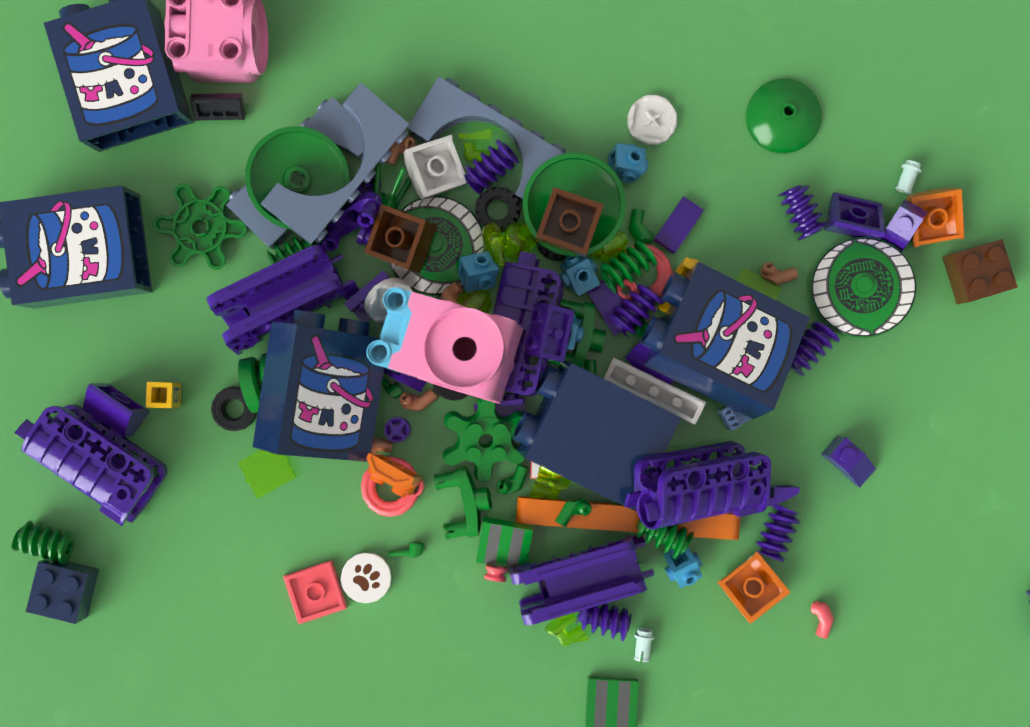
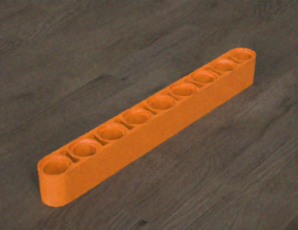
(617, 518)

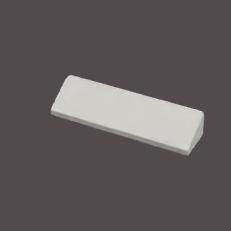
(655, 390)

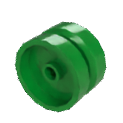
(250, 378)

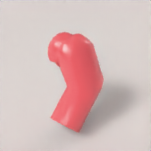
(825, 616)

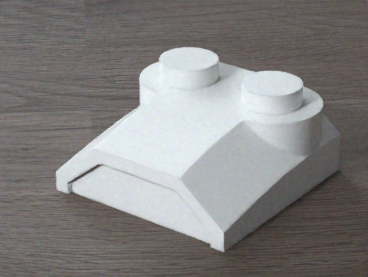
(434, 167)

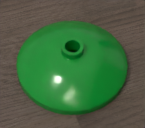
(774, 128)

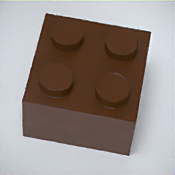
(569, 222)
(400, 239)
(979, 272)

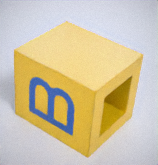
(163, 395)

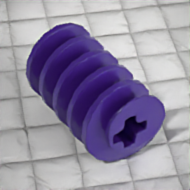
(491, 167)
(802, 210)
(635, 309)
(812, 344)
(778, 532)
(606, 620)

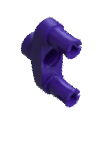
(358, 213)

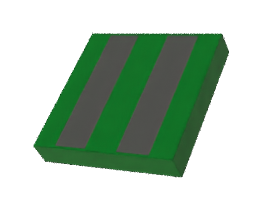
(504, 543)
(611, 702)

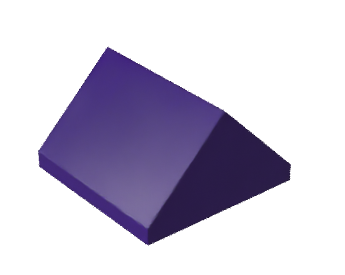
(855, 217)

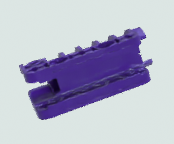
(518, 291)
(272, 294)
(93, 465)
(701, 487)
(581, 580)

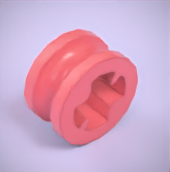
(495, 573)

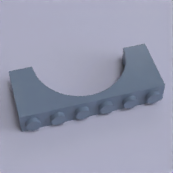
(450, 106)
(331, 121)
(379, 130)

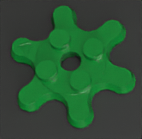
(183, 224)
(469, 431)

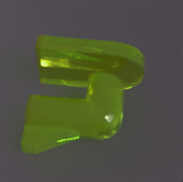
(469, 148)
(493, 242)
(549, 478)
(557, 627)

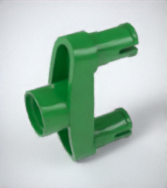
(592, 339)
(473, 501)

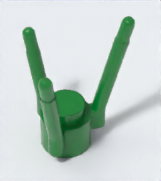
(390, 199)

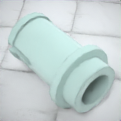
(908, 176)
(643, 643)

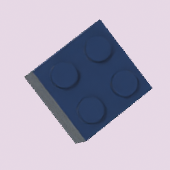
(62, 590)

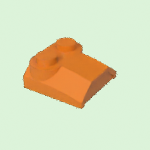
(943, 218)
(396, 475)
(754, 588)

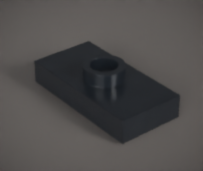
(218, 106)

